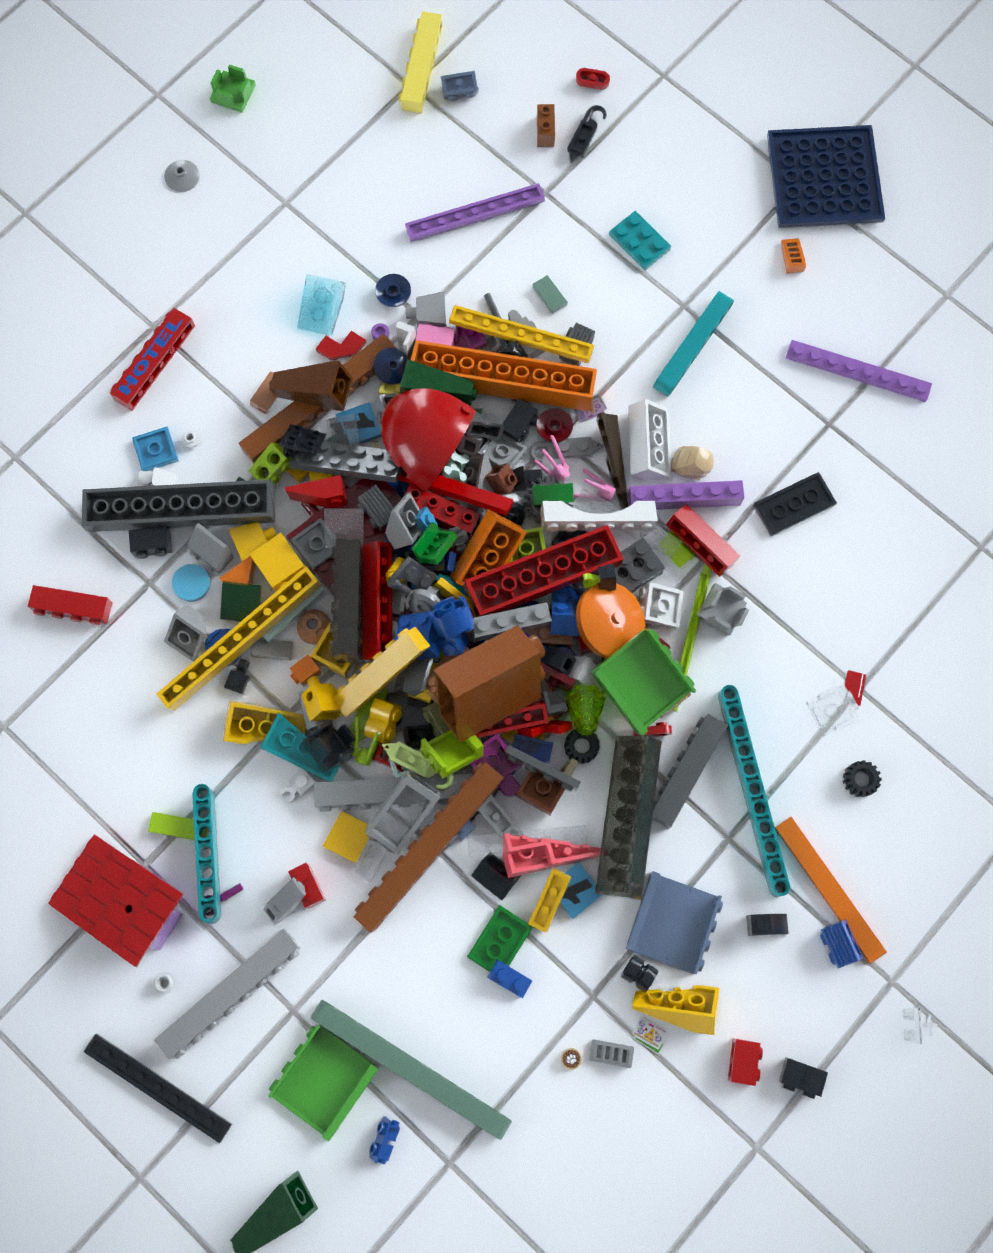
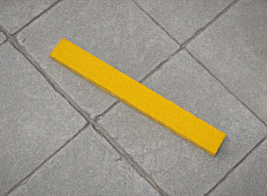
(522, 333)

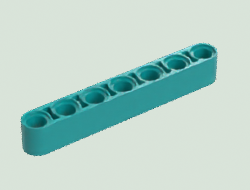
(693, 343)
(211, 862)

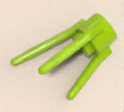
(364, 755)

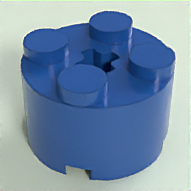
(451, 617)

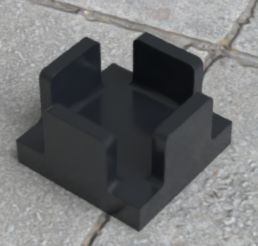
(330, 746)

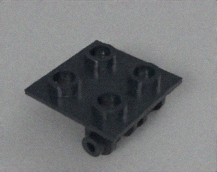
(301, 440)

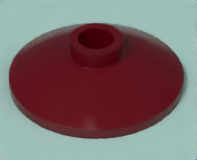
(554, 417)

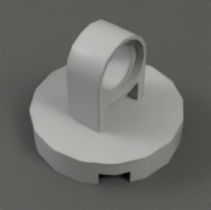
(422, 600)

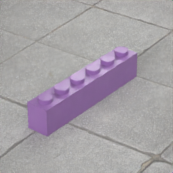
(693, 494)

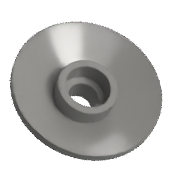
(186, 180)

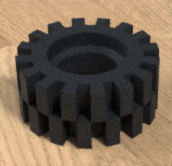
(581, 757)
(873, 774)

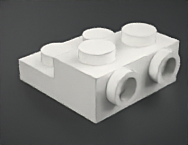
(661, 605)

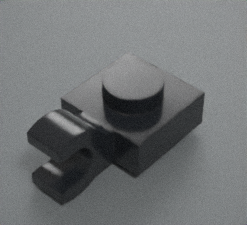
(237, 680)

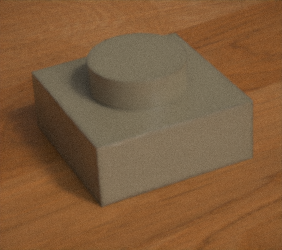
(569, 767)

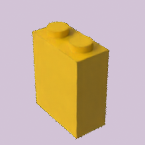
(277, 561)

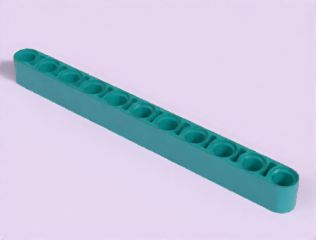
(752, 799)

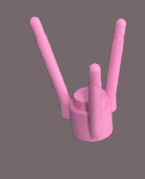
(559, 471)
(605, 490)

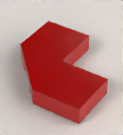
(349, 347)
(553, 726)

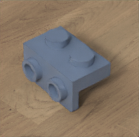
(459, 85)

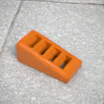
(789, 266)

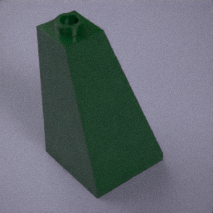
(423, 376)
(280, 1212)

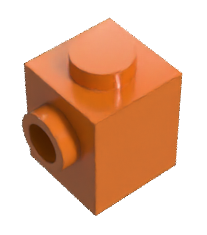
(304, 670)

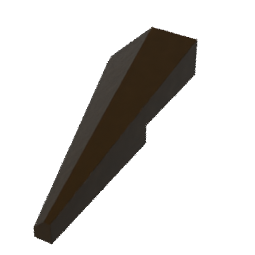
(610, 436)

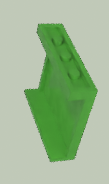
(643, 680)
(323, 1081)

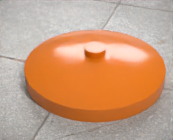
(608, 618)

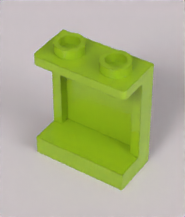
(450, 755)

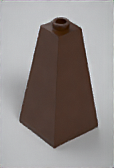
(316, 384)

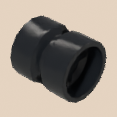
(639, 973)

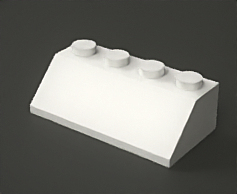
(649, 440)

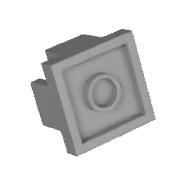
(724, 608)

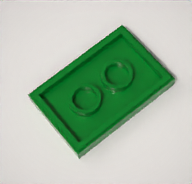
(500, 939)

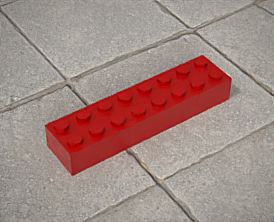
(542, 572)

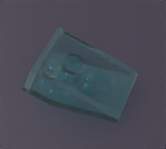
(320, 304)

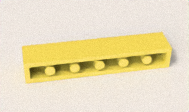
(421, 62)

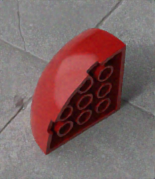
(424, 431)

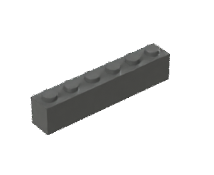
(688, 770)

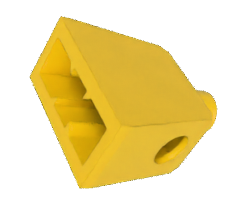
(250, 537)
(319, 701)

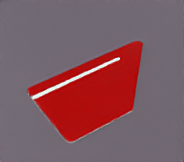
(855, 684)

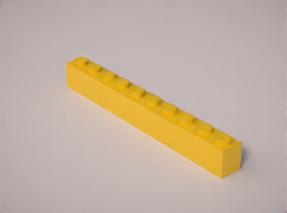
(239, 639)

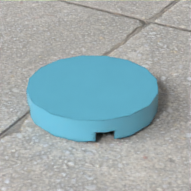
(191, 582)

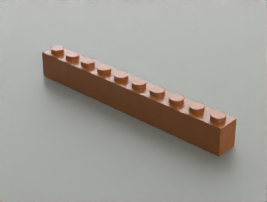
(303, 414)
(429, 846)

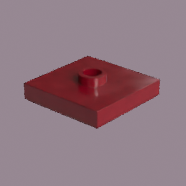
(558, 679)

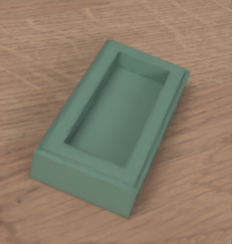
(550, 294)

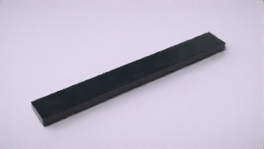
(158, 1088)

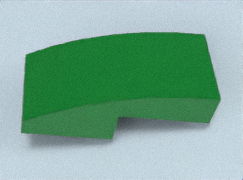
(553, 492)

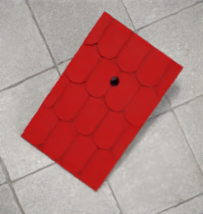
(118, 901)

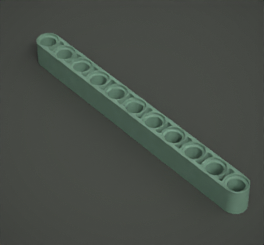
(411, 1069)

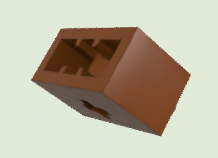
(545, 125)

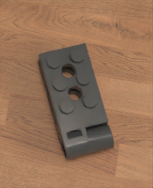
(639, 553)

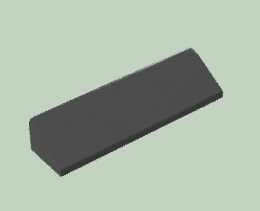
(417, 676)

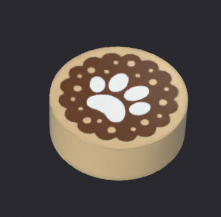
(571, 1058)

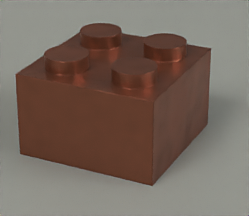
(540, 792)

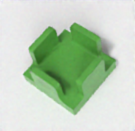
(231, 88)

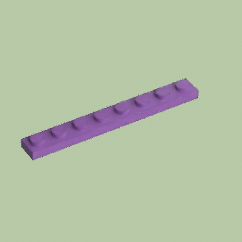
(474, 212)
(859, 370)

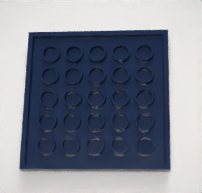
(825, 176)

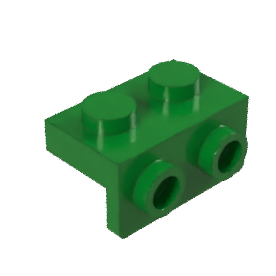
(433, 544)

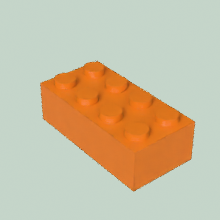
(489, 547)

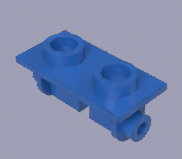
(386, 1130)

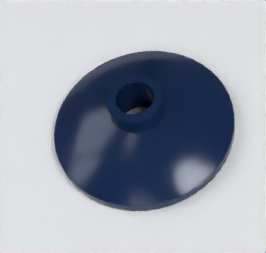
(393, 283)
(382, 365)

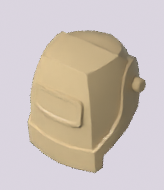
(692, 462)

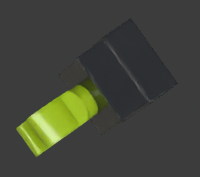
(606, 578)

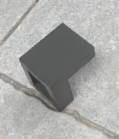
(554, 703)

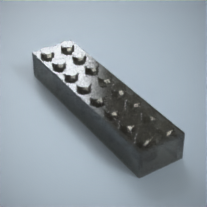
(628, 817)

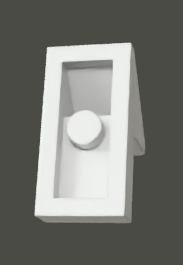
(157, 477)

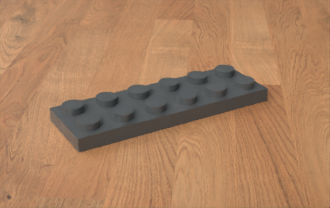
(349, 461)

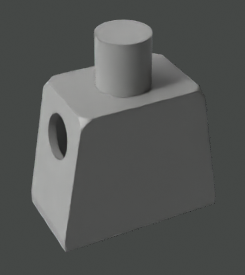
(429, 310)

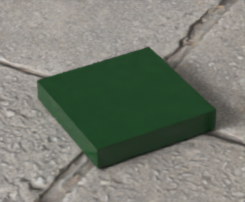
(239, 600)

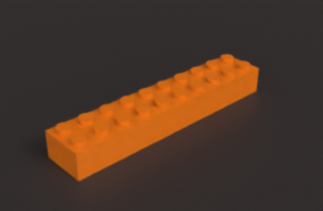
(513, 375)

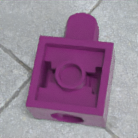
(494, 754)

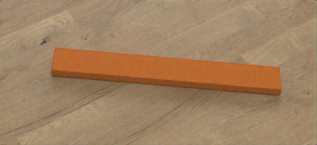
(830, 889)

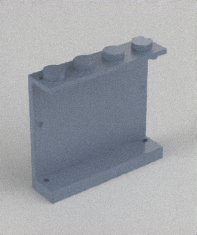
(674, 923)

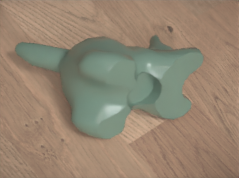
(454, 468)

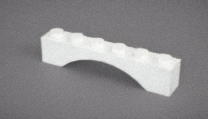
(559, 517)

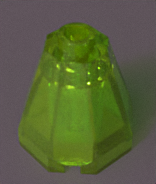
(585, 707)

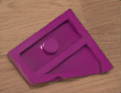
(469, 339)

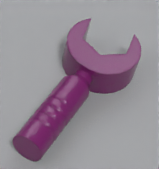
(226, 895)

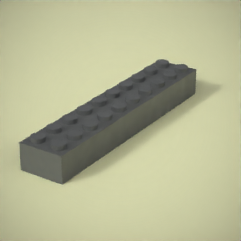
(178, 505)

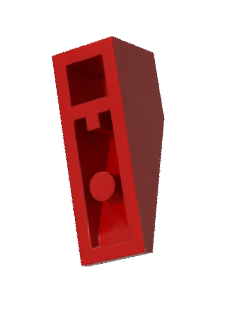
(323, 492)

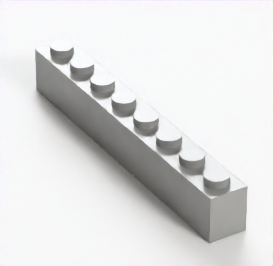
(373, 792)
(227, 994)

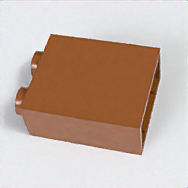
(489, 682)

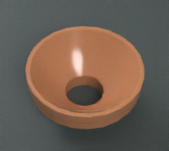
(308, 635)

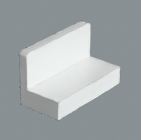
(406, 336)

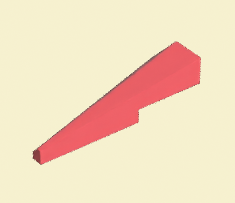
(531, 855)

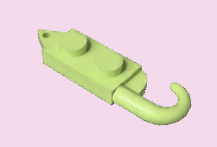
(413, 761)

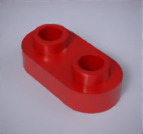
(593, 78)
(660, 729)

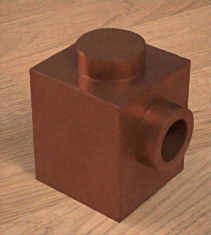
(502, 479)

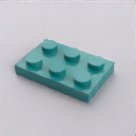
(640, 240)

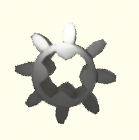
(462, 538)

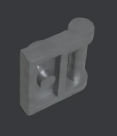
(414, 573)

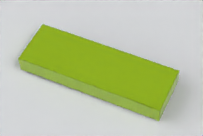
(174, 826)

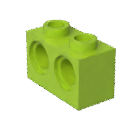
(268, 461)

